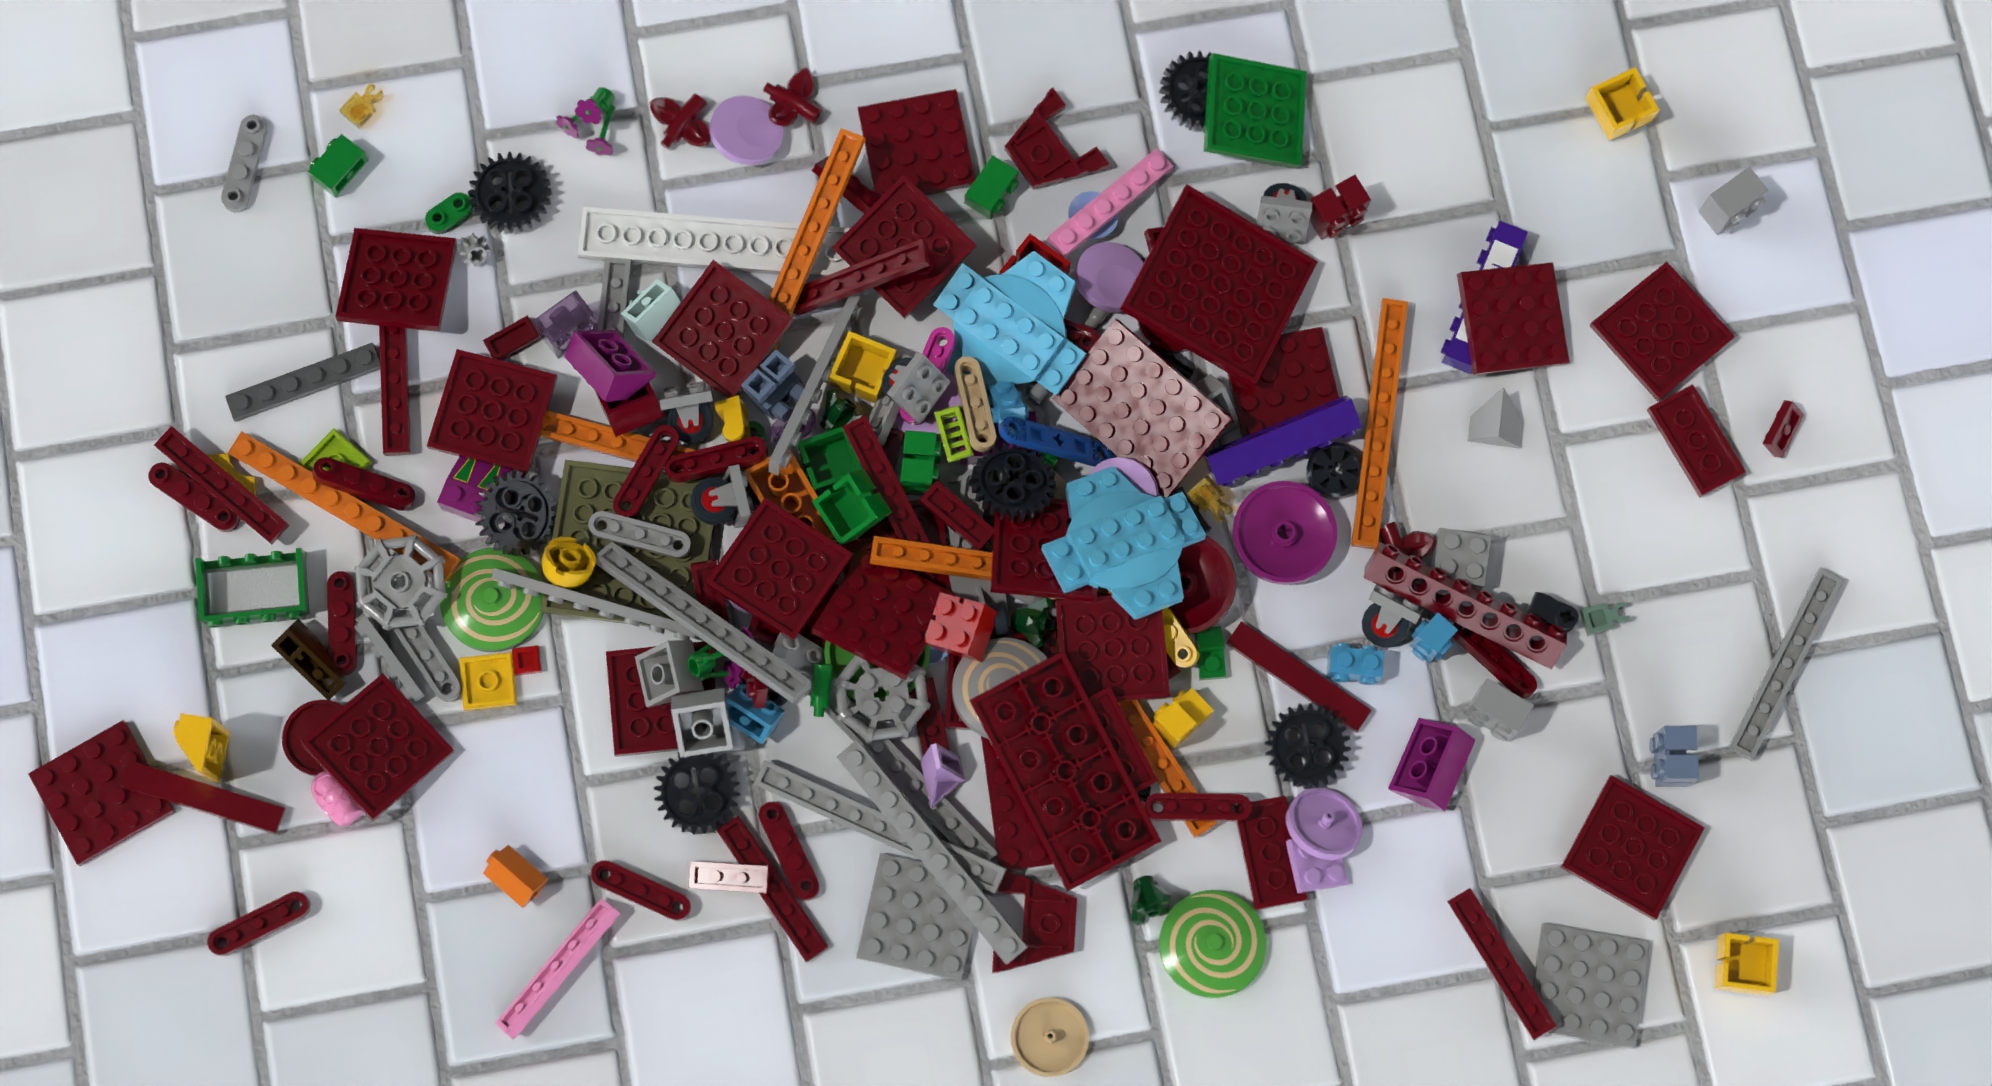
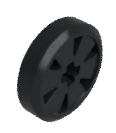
(1334, 486)

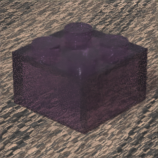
(562, 319)

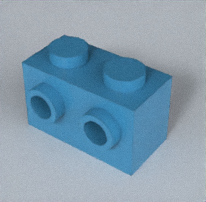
(1006, 402)
(1432, 638)
(1355, 664)
(757, 722)

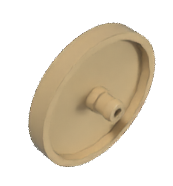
(1049, 1037)

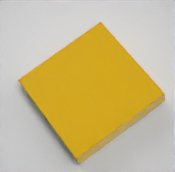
(488, 681)

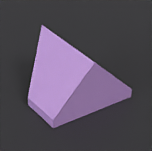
(941, 772)

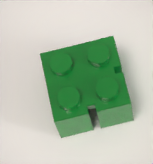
(827, 459)
(919, 462)
(851, 506)

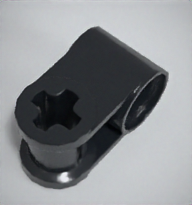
(1552, 611)

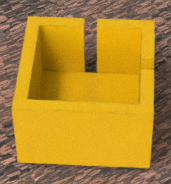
(1617, 104)
(861, 366)
(1748, 966)

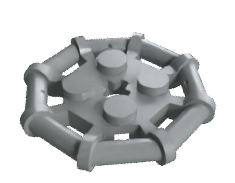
(415, 581)
(872, 707)

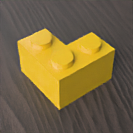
(1181, 717)

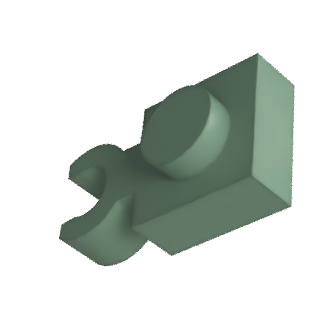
(1600, 618)

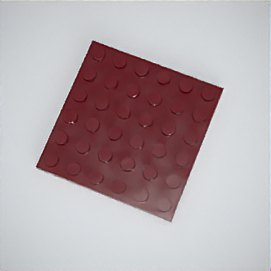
(1219, 285)

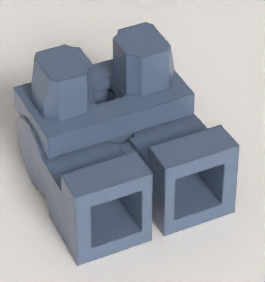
(775, 387)

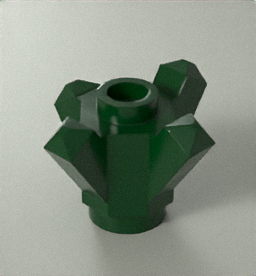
(837, 411)
(1034, 621)
(1148, 899)

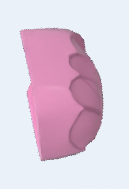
(334, 800)

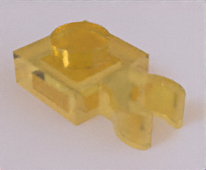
(360, 108)
(1207, 496)

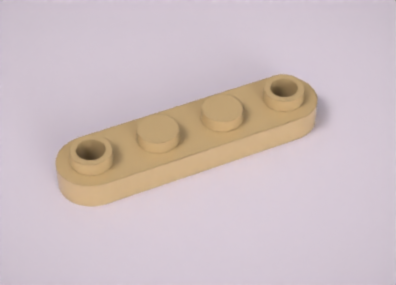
(974, 404)

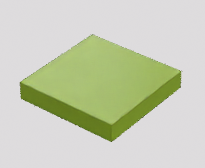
(337, 448)

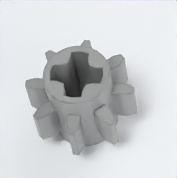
(474, 249)

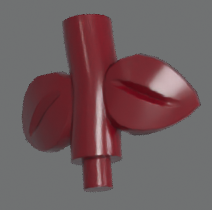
(793, 100)
(681, 120)
(1415, 543)

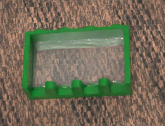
(252, 588)

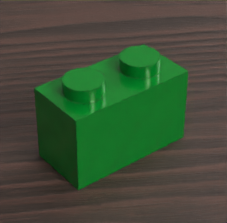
(337, 165)
(992, 187)

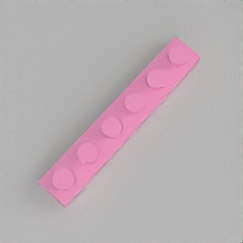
(1109, 203)
(557, 968)

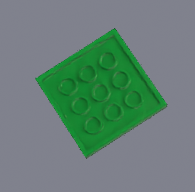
(1255, 111)

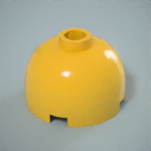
(567, 562)

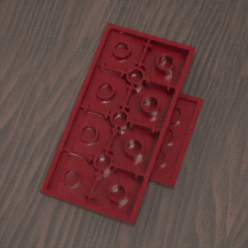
(1071, 767)

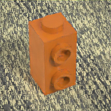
(514, 875)

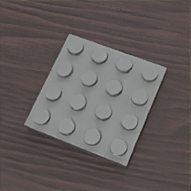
(914, 922)
(1591, 983)

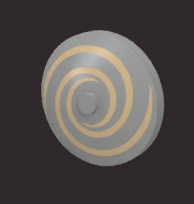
(1000, 662)

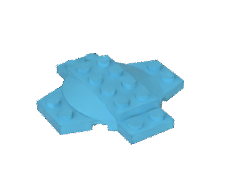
(1013, 323)
(1123, 542)

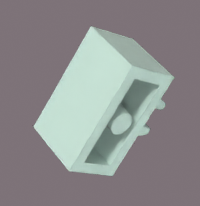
(651, 310)

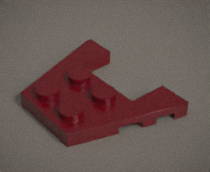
(1040, 152)
(1047, 922)

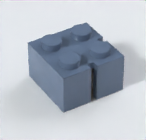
(1671, 763)

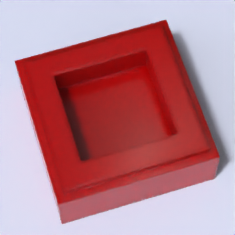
(526, 660)

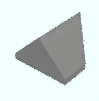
(1496, 423)

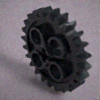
(1186, 72)
(533, 191)
(998, 467)
(521, 490)
(1331, 742)
(673, 795)

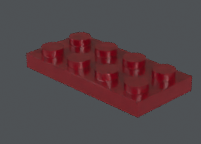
(1696, 440)
(1266, 854)

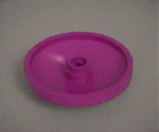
(1284, 532)

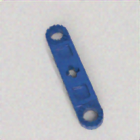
(1041, 438)

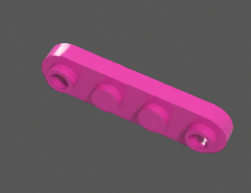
(937, 355)

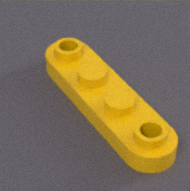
(1177, 639)

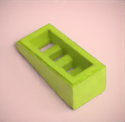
(950, 413)

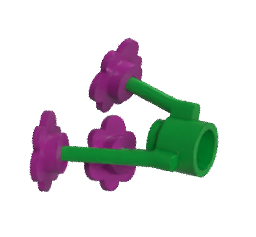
(590, 112)
(702, 664)

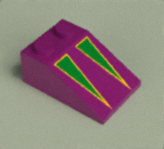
(464, 485)

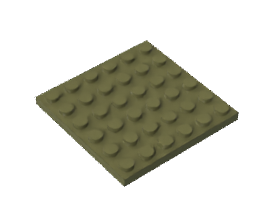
(592, 489)

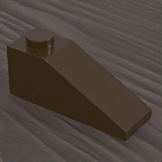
(309, 657)

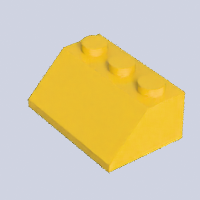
(203, 743)

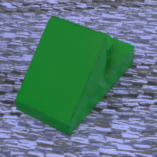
(1211, 654)

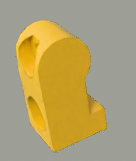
(735, 415)

